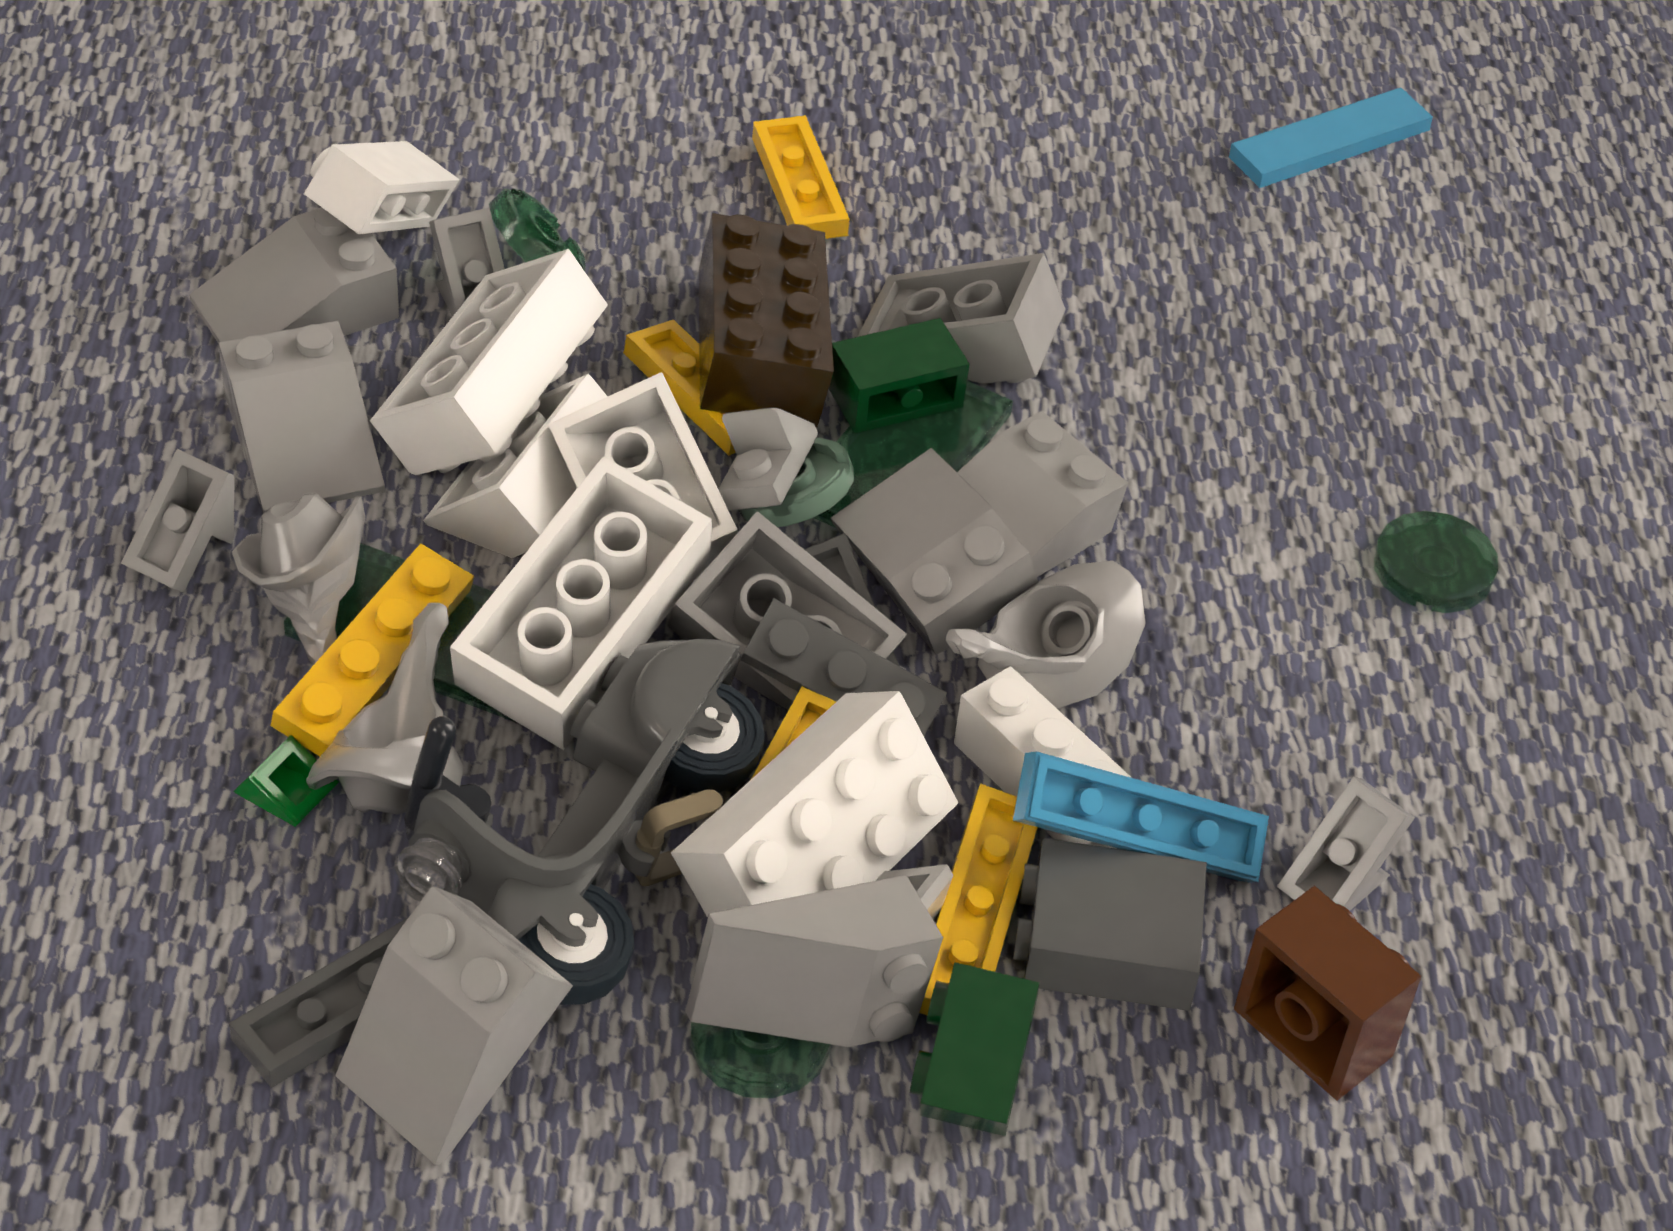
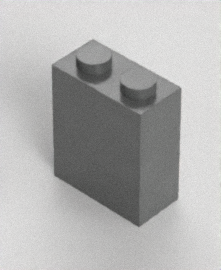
(1113, 924)

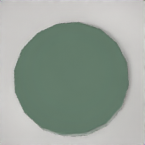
(816, 488)

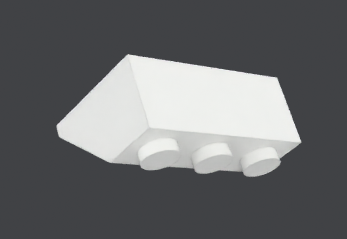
(650, 438)
(518, 493)

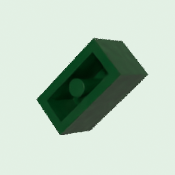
(898, 375)
(977, 1048)

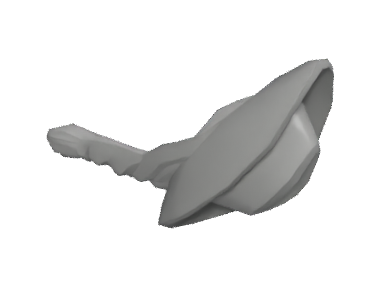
(305, 563)
(1090, 614)
(383, 742)

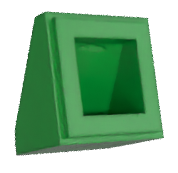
(281, 783)

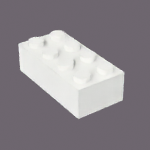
(490, 365)
(580, 599)
(823, 810)

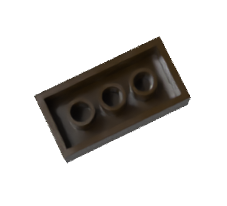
(764, 318)

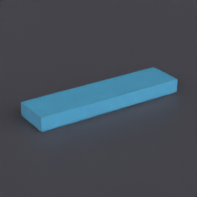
(1330, 137)
(1139, 816)

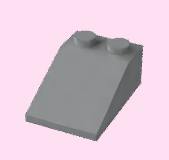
(301, 277)
(994, 310)
(300, 415)
(1047, 489)
(937, 548)
(767, 565)
(819, 965)
(446, 1021)

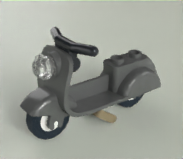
(657, 726)

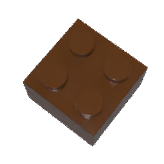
(1326, 992)

